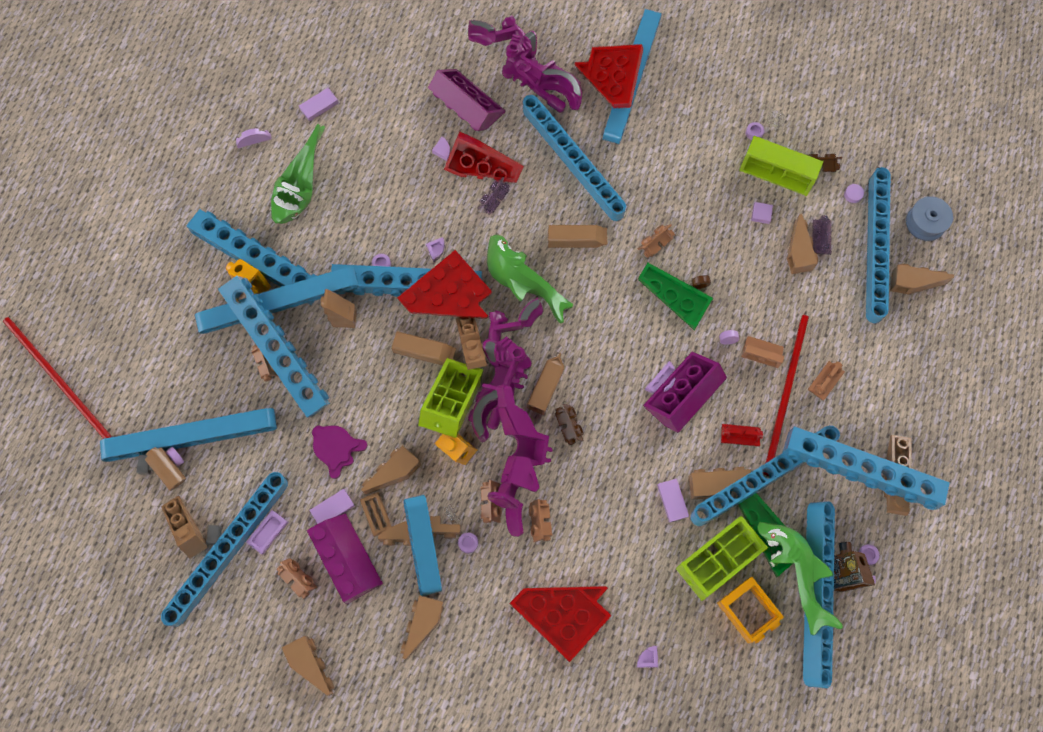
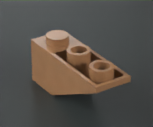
(800, 252)
(912, 279)
(339, 310)
(395, 470)
(706, 484)
(183, 528)
(426, 618)
(303, 660)

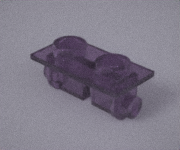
(497, 190)
(822, 235)

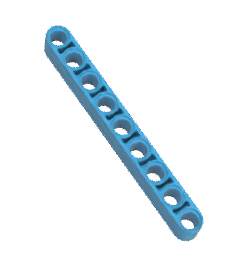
(645, 36)
(575, 165)
(877, 252)
(281, 298)
(188, 434)
(756, 478)
(216, 553)
(819, 647)

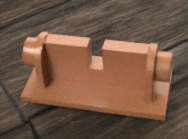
(661, 235)
(265, 369)
(826, 380)
(490, 511)
(538, 512)
(303, 583)

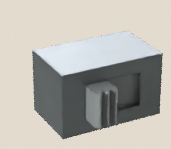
(142, 466)
(213, 534)

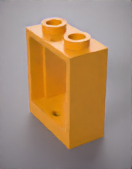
(771, 624)

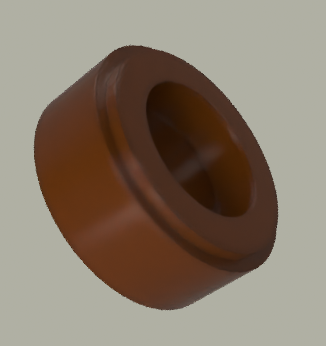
(701, 282)

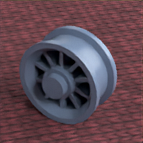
(929, 218)

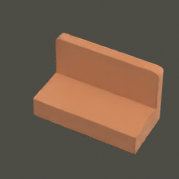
(763, 352)

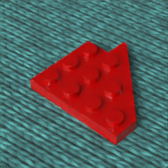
(613, 72)
(448, 290)
(563, 615)

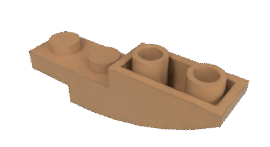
(471, 343)
(901, 453)
(400, 532)

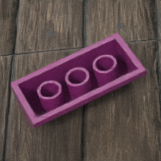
(465, 99)
(694, 384)
(344, 558)

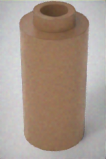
(165, 468)

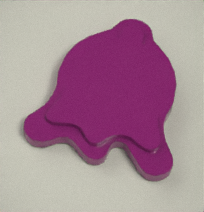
(334, 447)

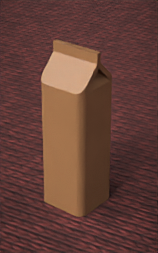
(576, 236)
(422, 348)
(546, 385)

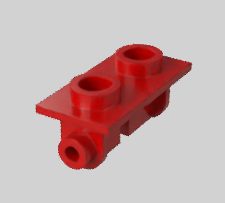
(741, 435)

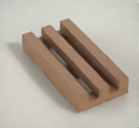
(370, 498)

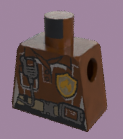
(851, 569)

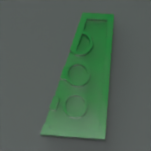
(679, 296)
(757, 511)

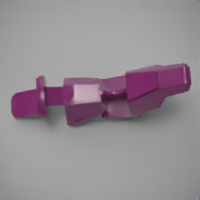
(519, 467)

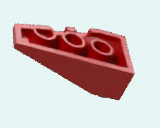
(477, 159)

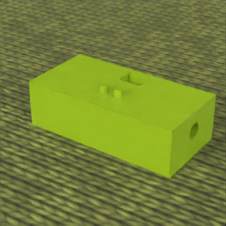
(781, 165)
(450, 398)
(736, 548)

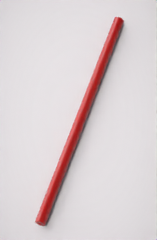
(56, 378)
(787, 389)

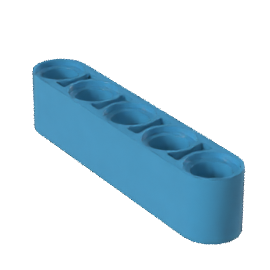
(422, 545)

